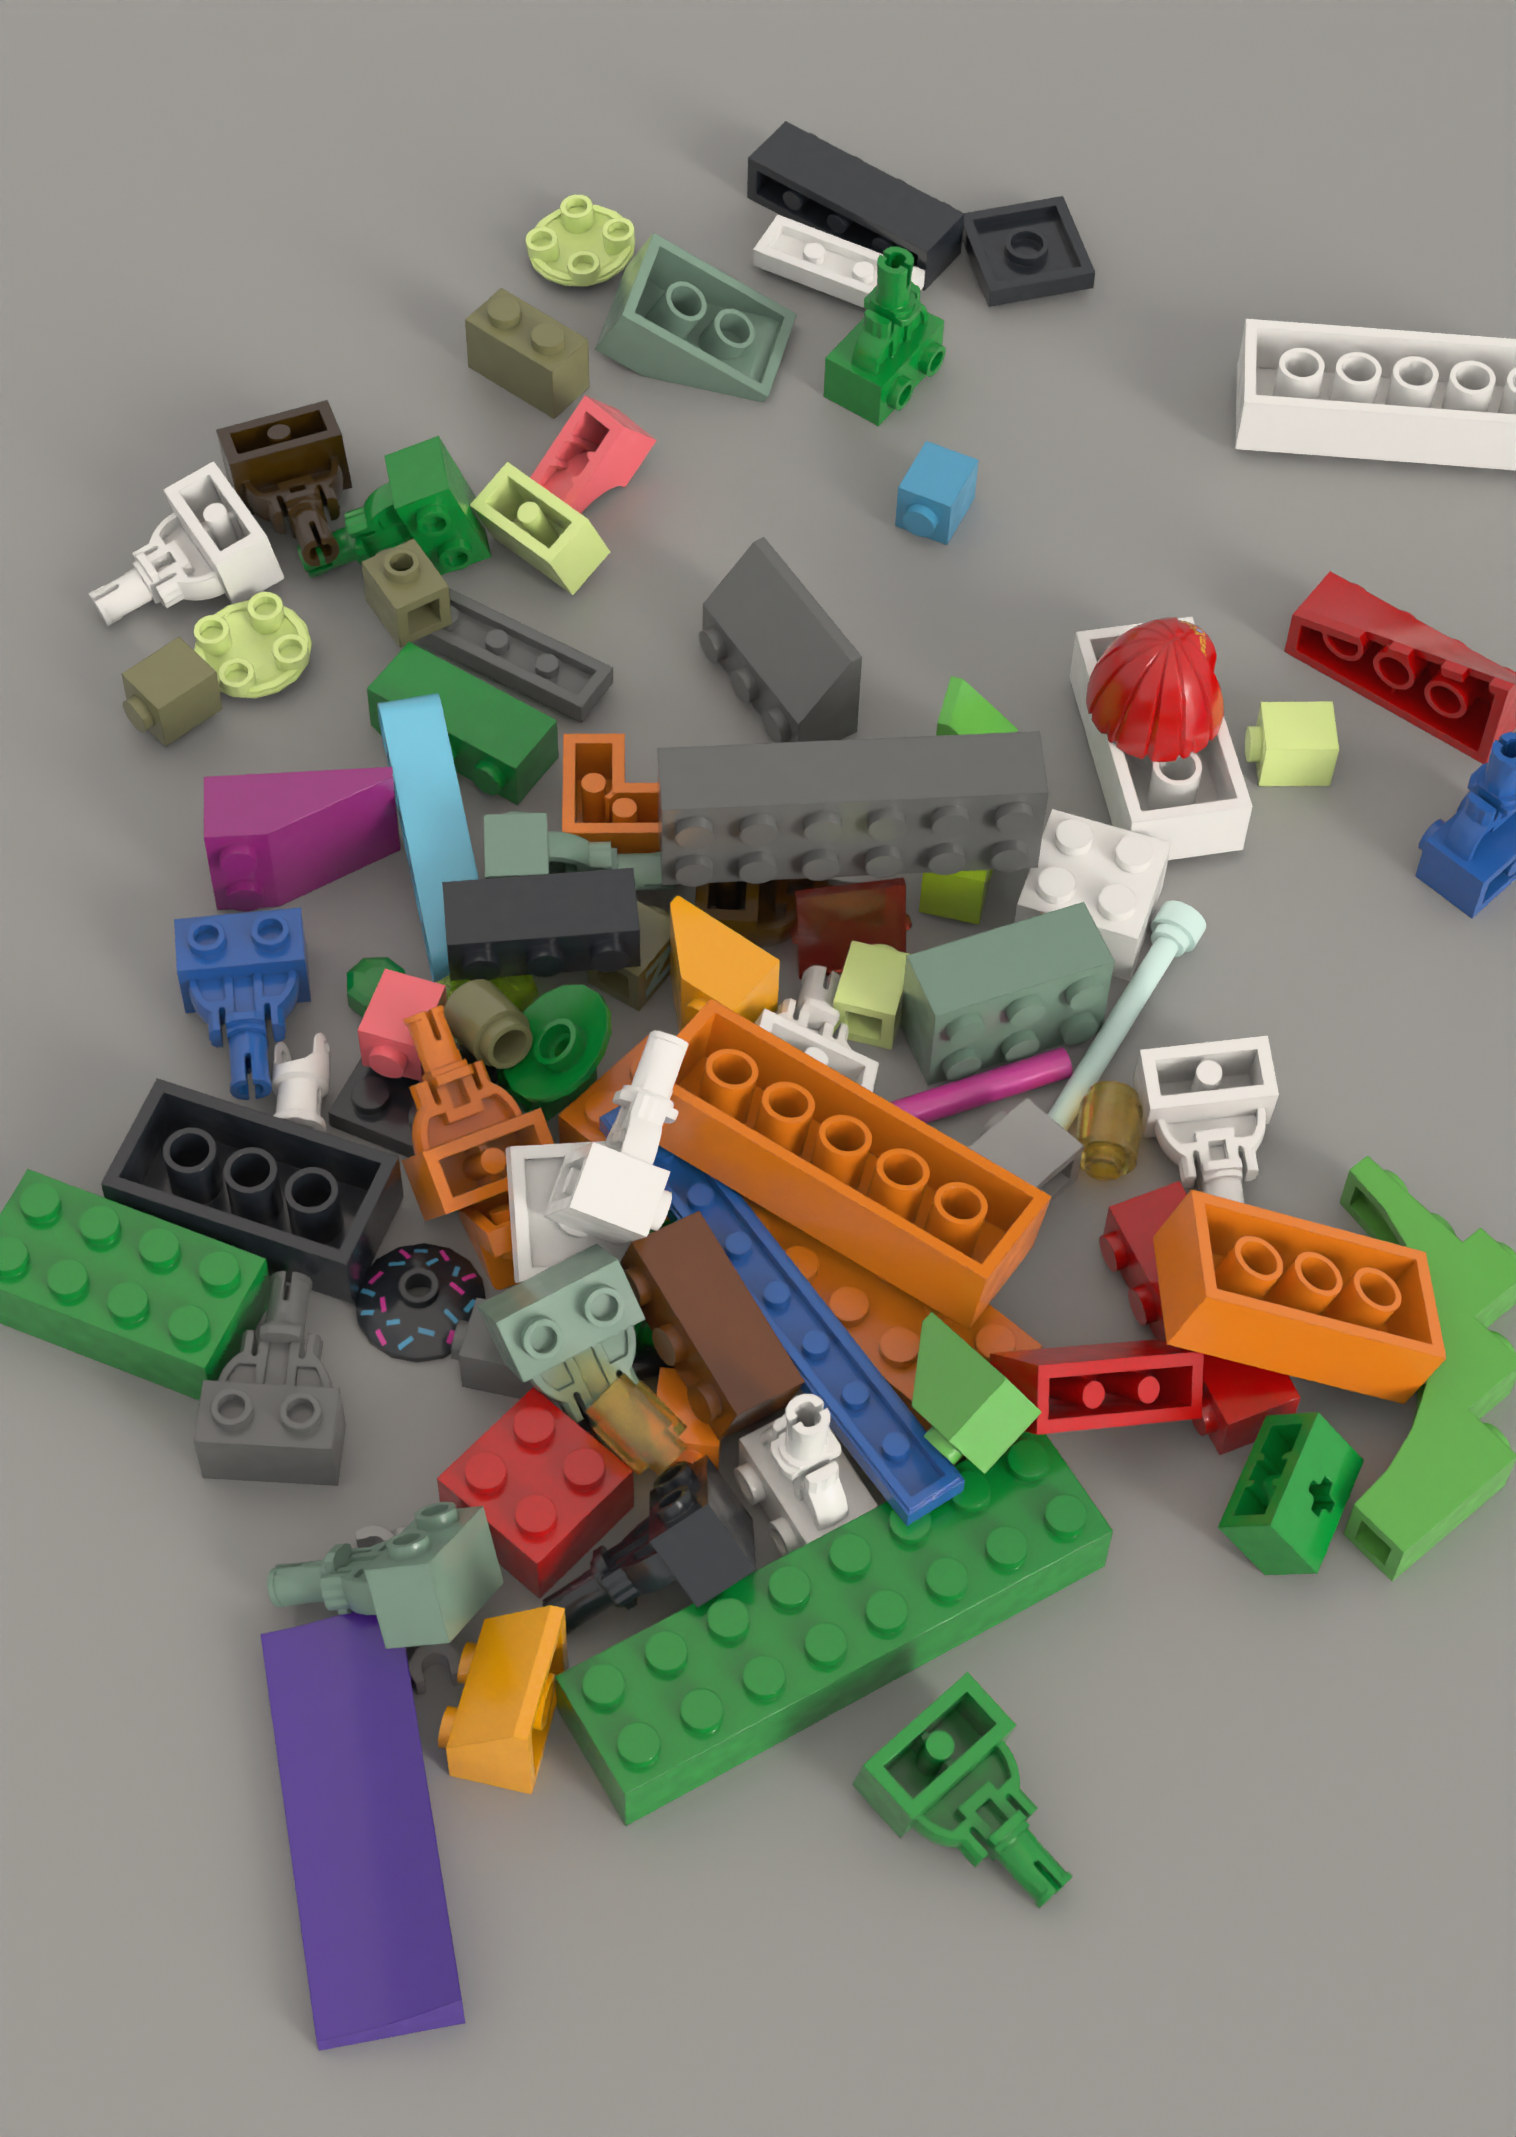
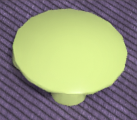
(581, 243)
(254, 646)

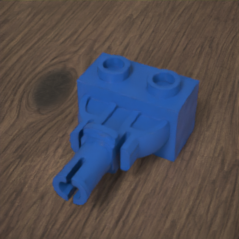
(1475, 850)
(242, 975)

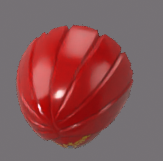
(1157, 691)

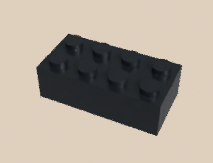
(259, 1185)

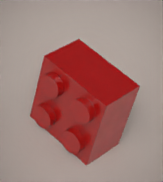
(542, 1488)

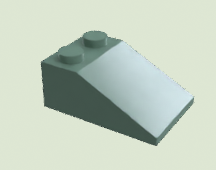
(694, 325)

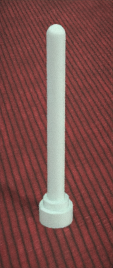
(1174, 931)

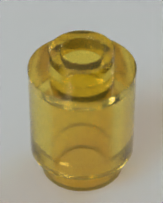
(1109, 1130)
(637, 1425)

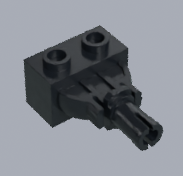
(691, 1536)

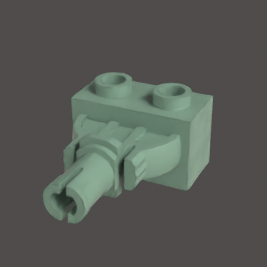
(523, 846)
(568, 1329)
(416, 1583)

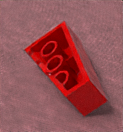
(1404, 666)

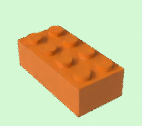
(1297, 1297)

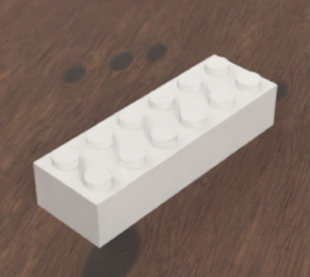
(1377, 394)

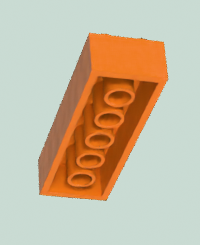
(849, 1166)

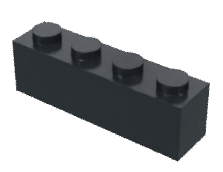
(852, 200)

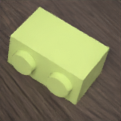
(540, 528)

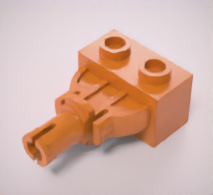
(460, 1124)

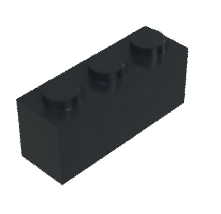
(542, 924)

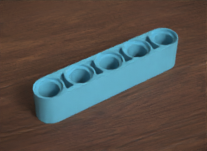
(428, 812)

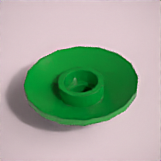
(568, 1043)

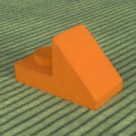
(490, 1235)

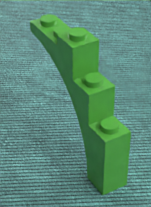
(1450, 1455)

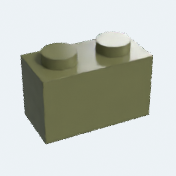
(527, 353)

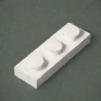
(820, 260)

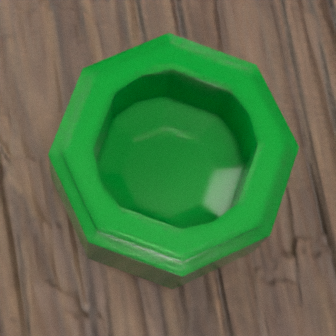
(363, 981)

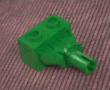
(889, 348)
(420, 502)
(962, 1787)

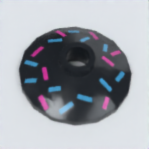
(412, 1325)

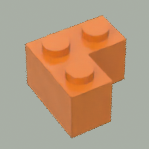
(598, 799)

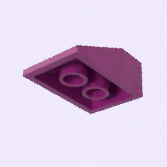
(294, 831)

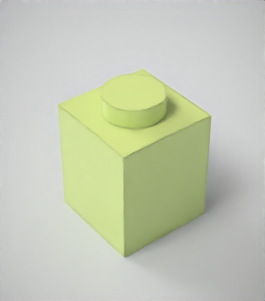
(1293, 743)
(871, 993)

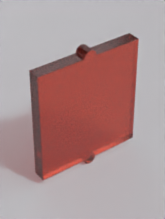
(842, 913)

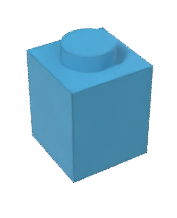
(936, 493)

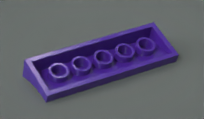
(360, 1833)

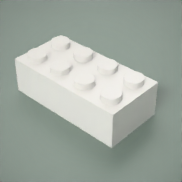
(1189, 801)

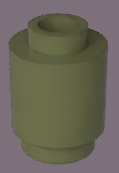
(488, 1024)

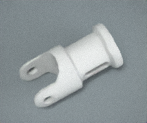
(302, 1083)

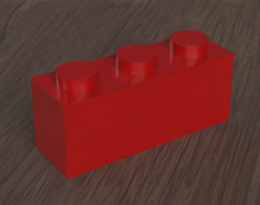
(1106, 1384)

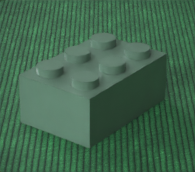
(1006, 993)

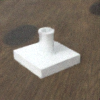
(536, 1239)

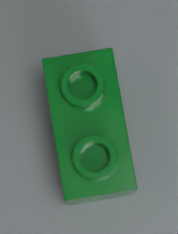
(1291, 1494)

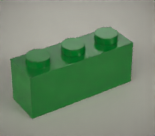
(491, 734)

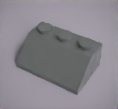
(782, 650)

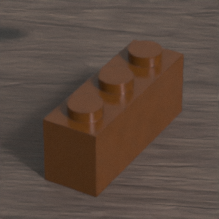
(709, 1326)

